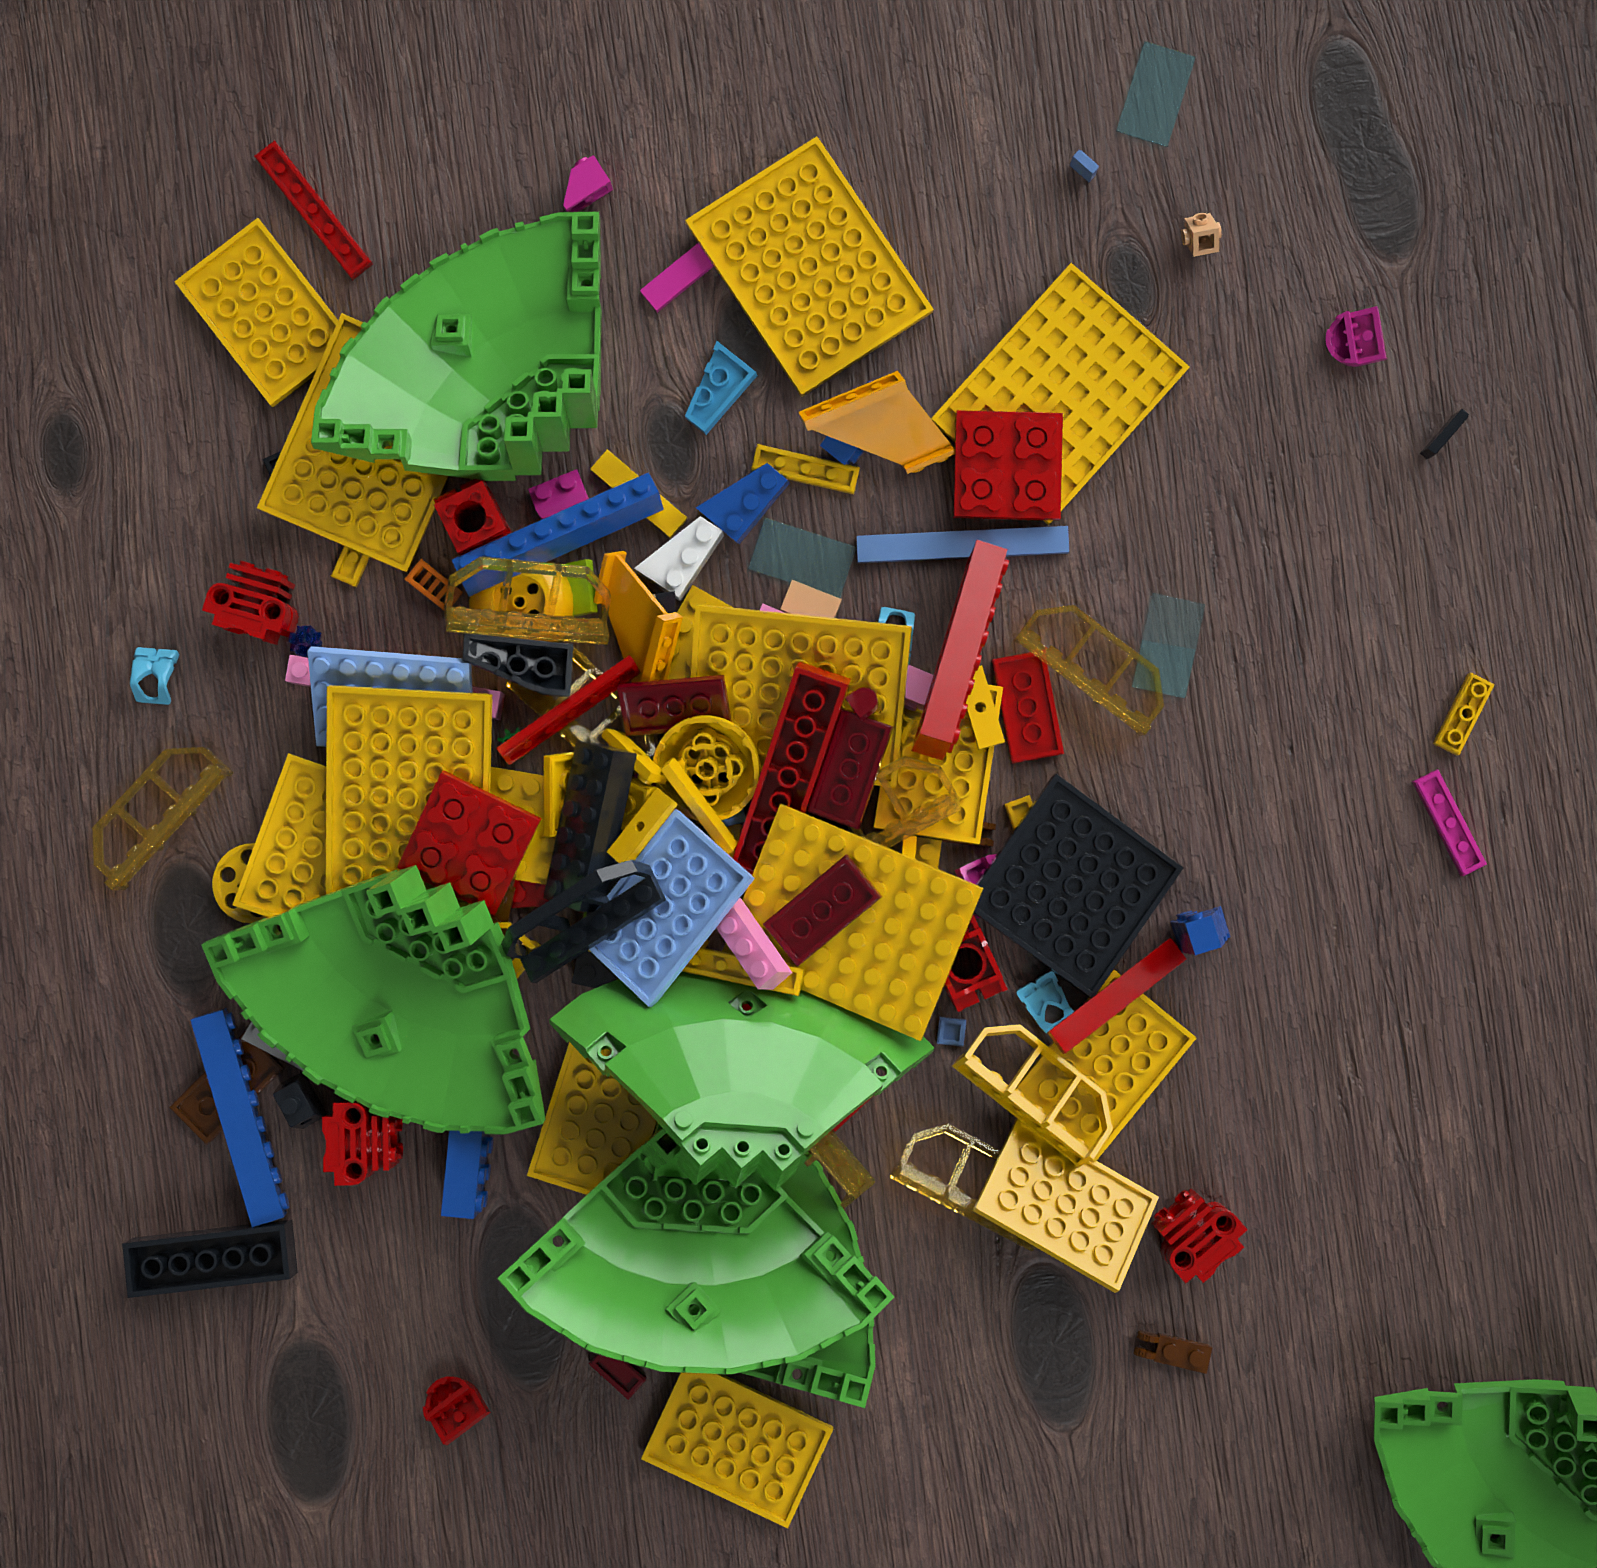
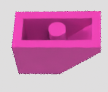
(586, 184)

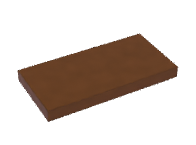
(197, 1104)

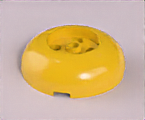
(491, 596)
(739, 763)

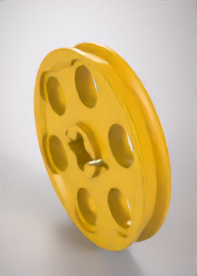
(223, 889)

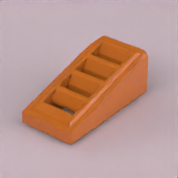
(410, 578)

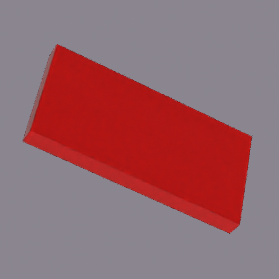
(1027, 707)

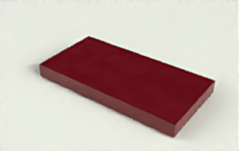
(661, 704)
(850, 769)
(822, 910)

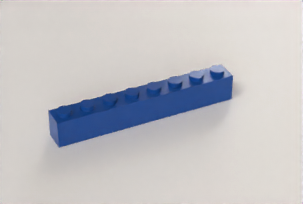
(566, 530)
(239, 1116)

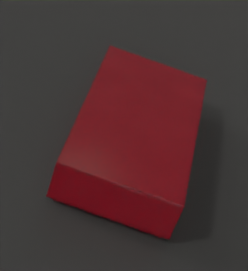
(619, 1374)

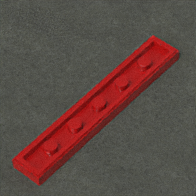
(313, 210)
(568, 710)
(1116, 996)

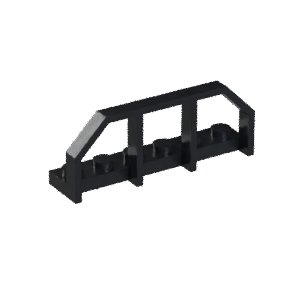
(591, 929)

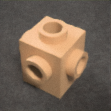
(1201, 234)

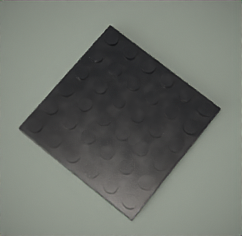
(1074, 885)

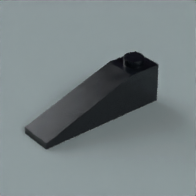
(529, 663)

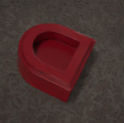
(863, 702)

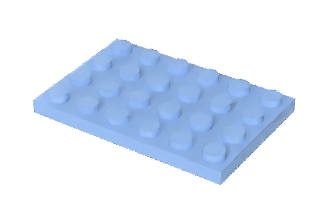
(380, 670)
(699, 891)

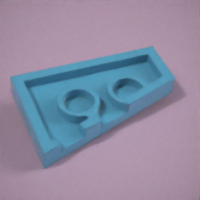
(720, 387)

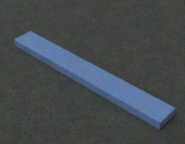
(960, 544)

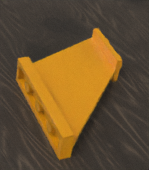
(882, 421)
(638, 619)

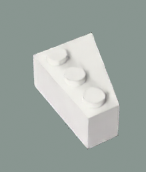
(681, 558)

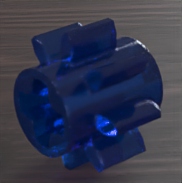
(303, 639)

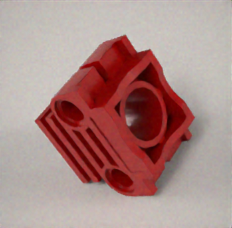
(456, 506)
(253, 604)
(985, 976)
(364, 1140)
(1192, 1229)

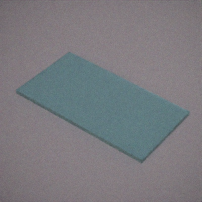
(1155, 94)
(802, 557)
(1169, 643)

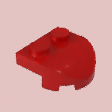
(453, 1407)

